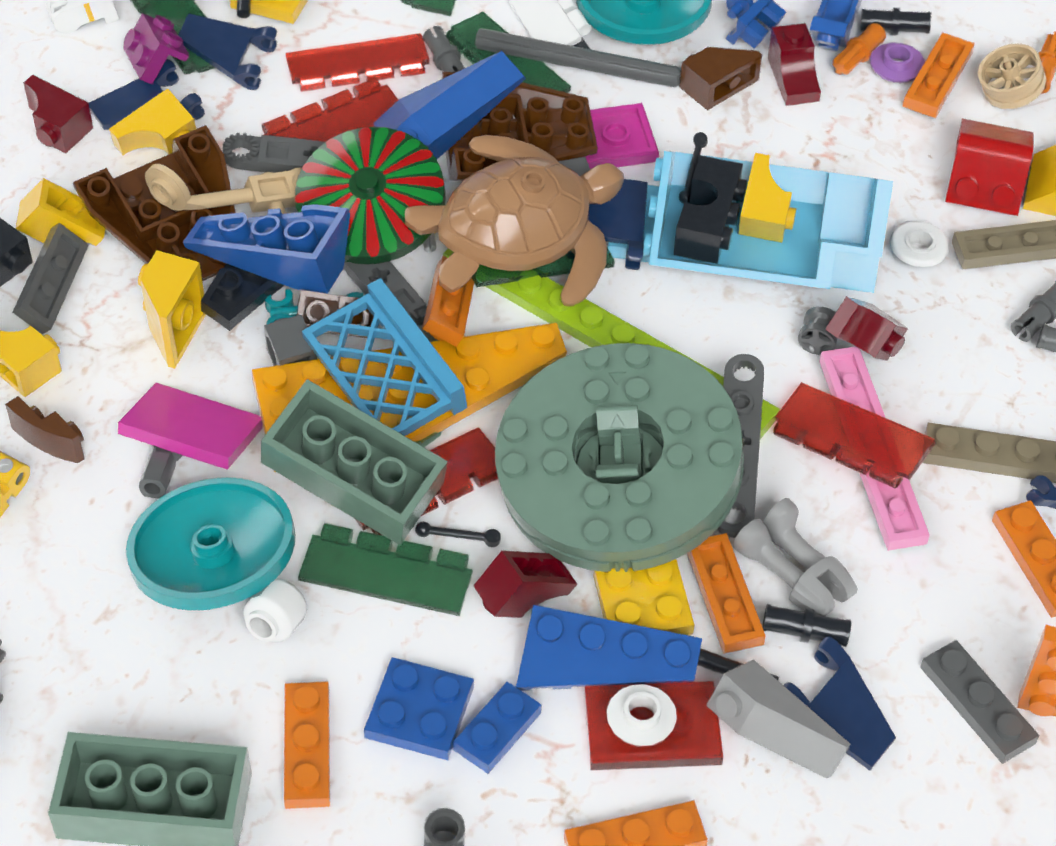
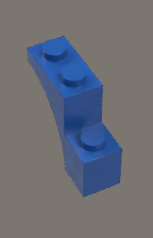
(834, 23)

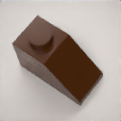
(719, 74)

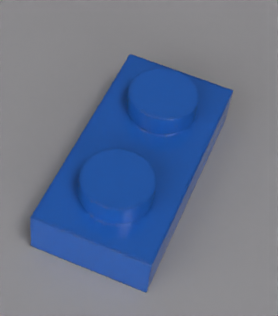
(497, 727)

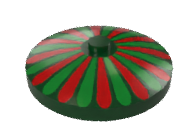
(375, 177)

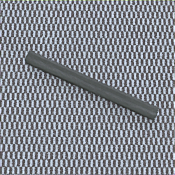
(578, 57)

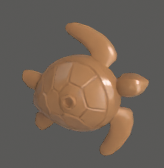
(521, 216)

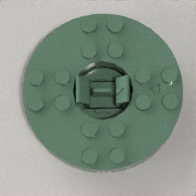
(620, 457)

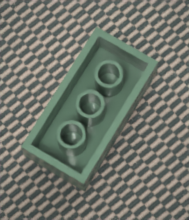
(353, 461)
(149, 792)

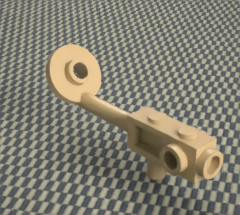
(261, 191)

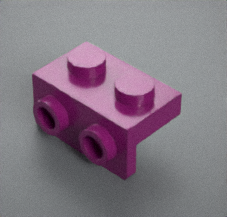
(151, 44)

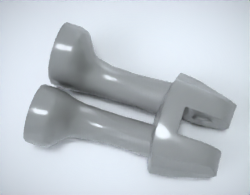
(824, 577)

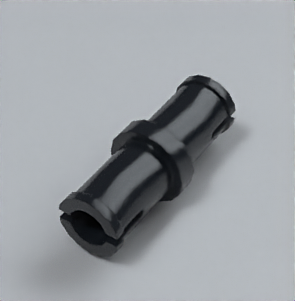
(897, 20)
(806, 624)

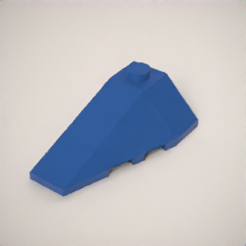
(454, 104)
(289, 248)

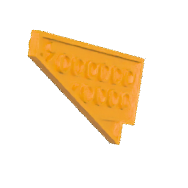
(484, 363)

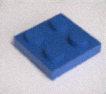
(419, 708)

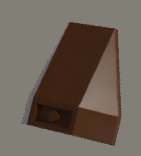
(533, 115)
(144, 224)

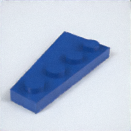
(587, 650)

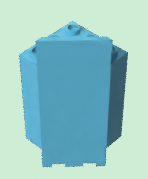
(832, 241)

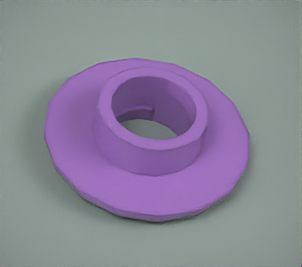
(897, 71)

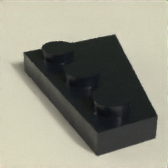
(236, 295)

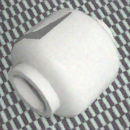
(275, 611)

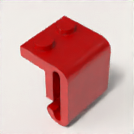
(990, 167)

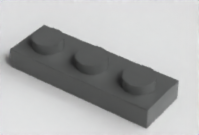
(50, 278)
(979, 701)

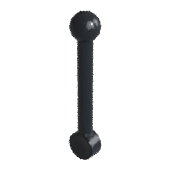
(700, 141)
(491, 537)

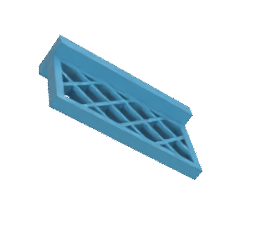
(408, 339)

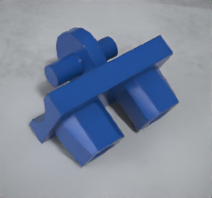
(747, 14)

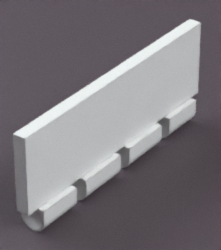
(552, 20)

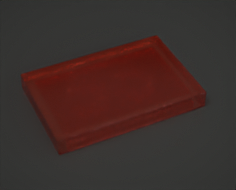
(691, 743)

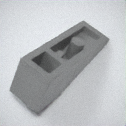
(776, 719)

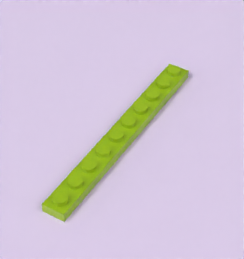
(590, 322)

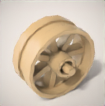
(1009, 66)

